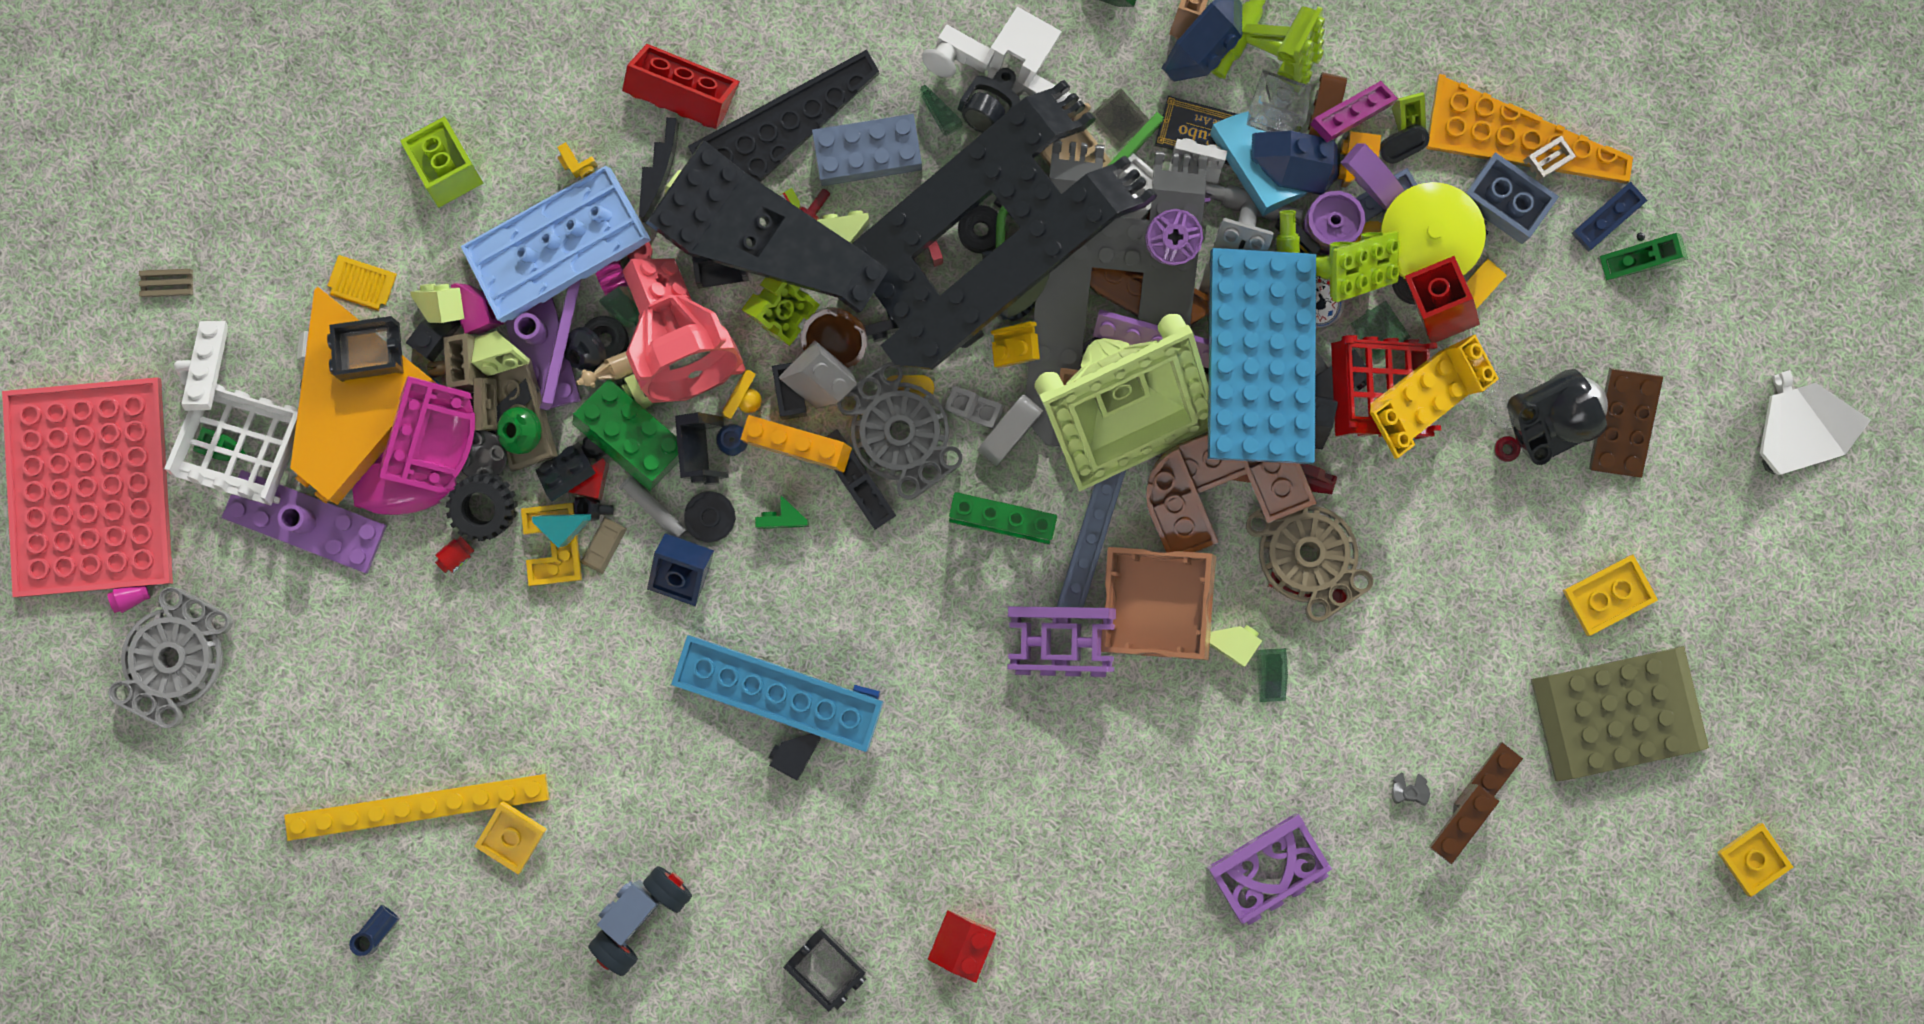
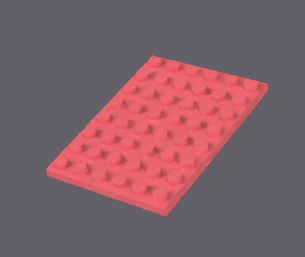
(87, 487)

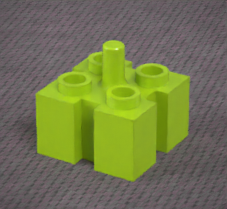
(780, 309)

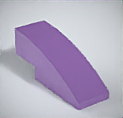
(1372, 175)

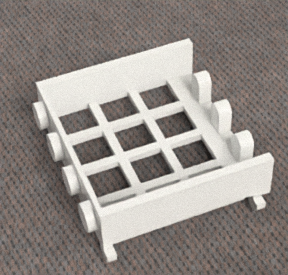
(225, 482)

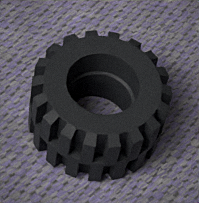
(466, 521)

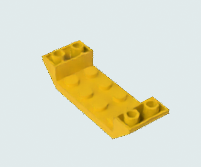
(1431, 392)

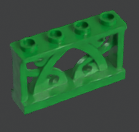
(1002, 518)

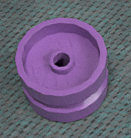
(1340, 209)

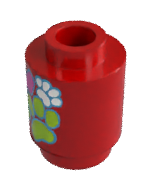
(454, 555)

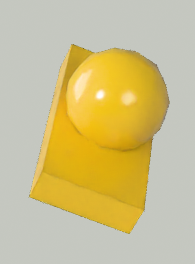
(745, 398)

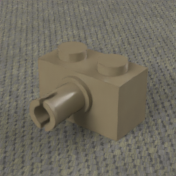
(457, 363)

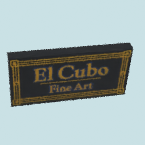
(1189, 121)

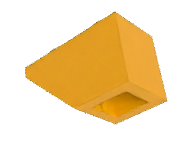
(1371, 140)

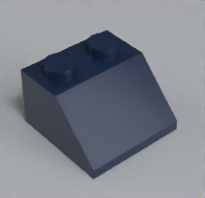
(679, 569)

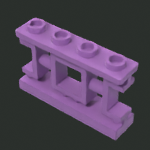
(1061, 619)

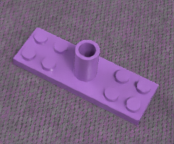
(540, 347)
(321, 527)

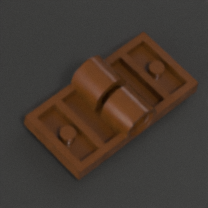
(1630, 422)

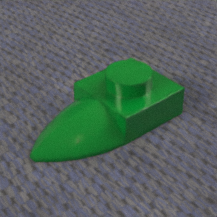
(225, 442)

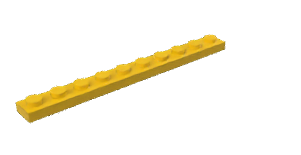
(416, 807)

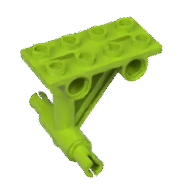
(1294, 45)
(1351, 266)

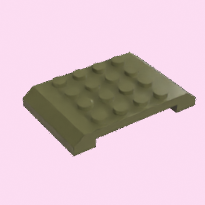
(1620, 714)

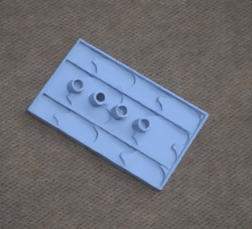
(555, 244)

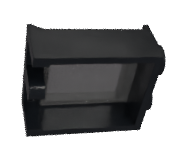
(365, 348)
(826, 970)

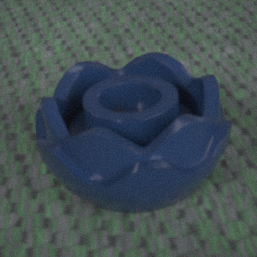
(723, 440)

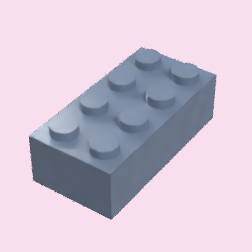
(867, 150)

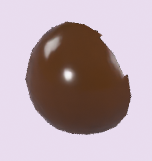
(837, 333)

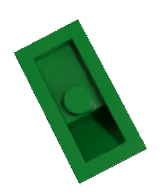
(789, 518)

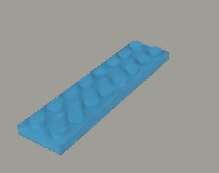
(777, 693)

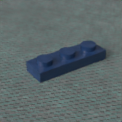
(1609, 216)

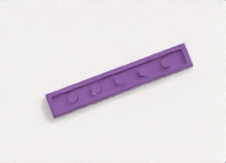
(559, 346)

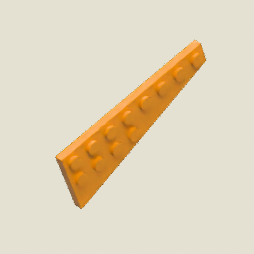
(1480, 125)

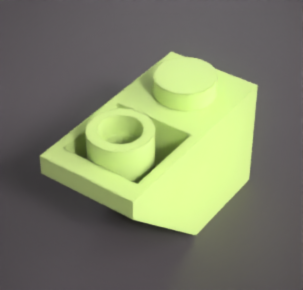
(849, 226)
(439, 302)
(496, 354)

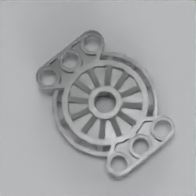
(150, 667)

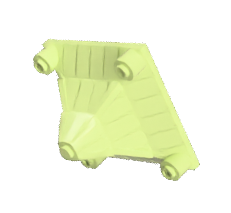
(1127, 402)

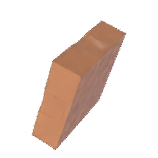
(1159, 603)

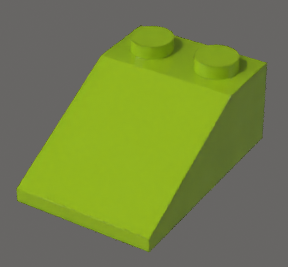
(441, 162)

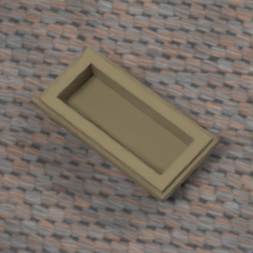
(603, 545)

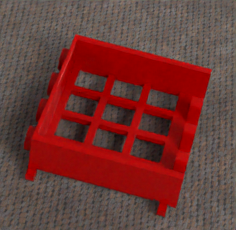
(1343, 388)

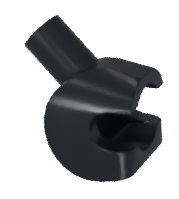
(592, 507)

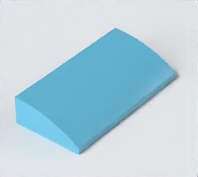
(1236, 138)

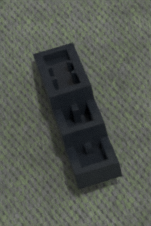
(656, 177)
(863, 489)

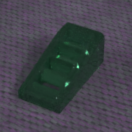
(944, 117)

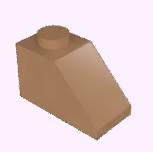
(1186, 14)

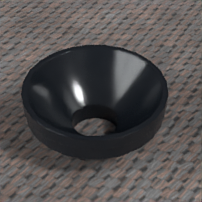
(589, 348)

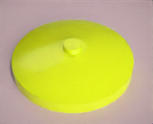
(1435, 225)

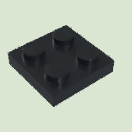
(565, 471)

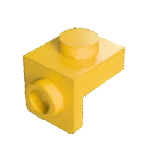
(570, 162)

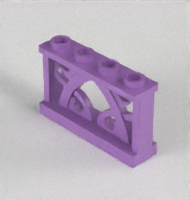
(1284, 835)

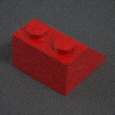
(962, 946)

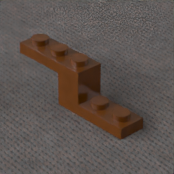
(1475, 803)

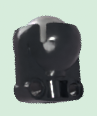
(1558, 415)

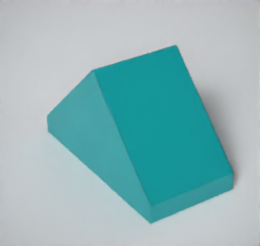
(561, 528)

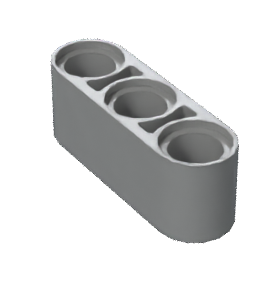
(1010, 430)

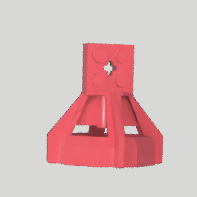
(674, 329)

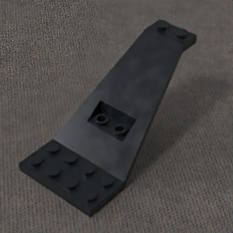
(720, 206)

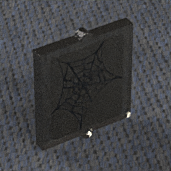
(1119, 118)

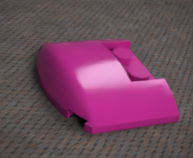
(429, 435)
(392, 497)

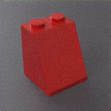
(1443, 299)

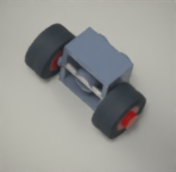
(630, 911)

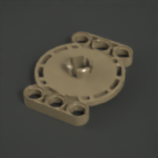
(1316, 577)

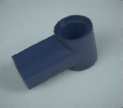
(375, 930)

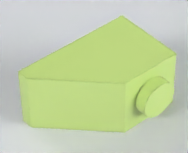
(1236, 643)

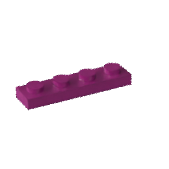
(1354, 111)

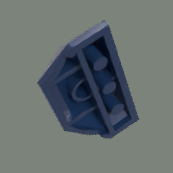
(1205, 41)
(1297, 160)

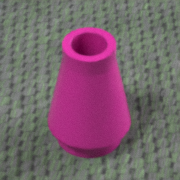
(126, 598)

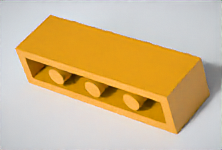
(796, 443)

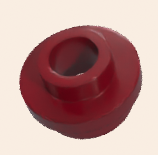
(1515, 449)

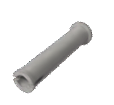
(653, 507)

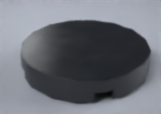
(718, 521)

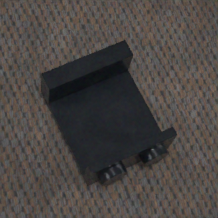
(693, 447)

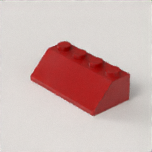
(679, 86)

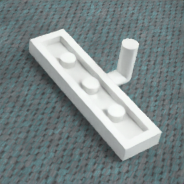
(203, 367)

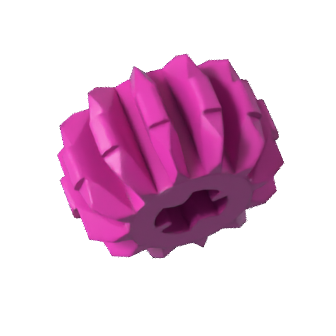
(611, 277)

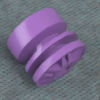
(1162, 248)

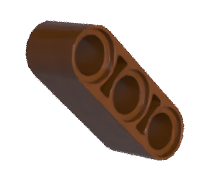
(1327, 96)

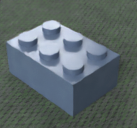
(1510, 198)

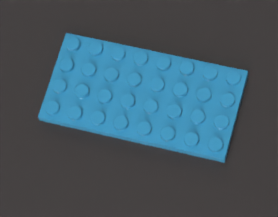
(1262, 356)

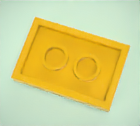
(1610, 595)

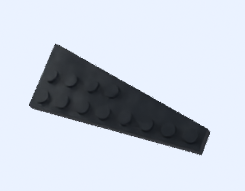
(778, 128)

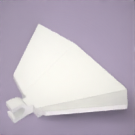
(1807, 426)

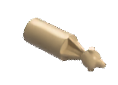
(612, 368)

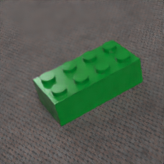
(628, 434)

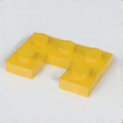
(565, 561)

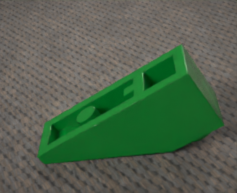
(1644, 256)

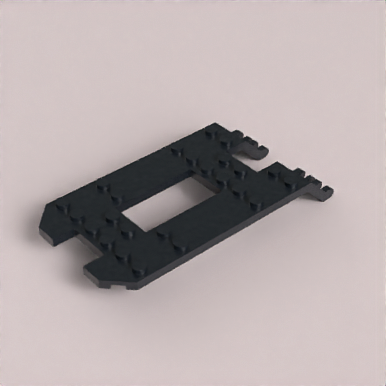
(1049, 225)

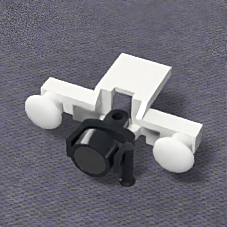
(1022, 37)

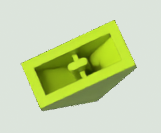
(1410, 111)

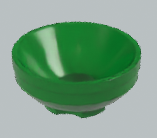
(527, 430)

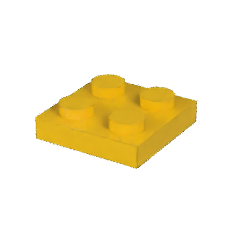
(510, 837)
(1755, 859)

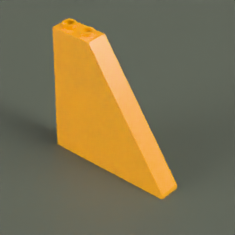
(339, 422)

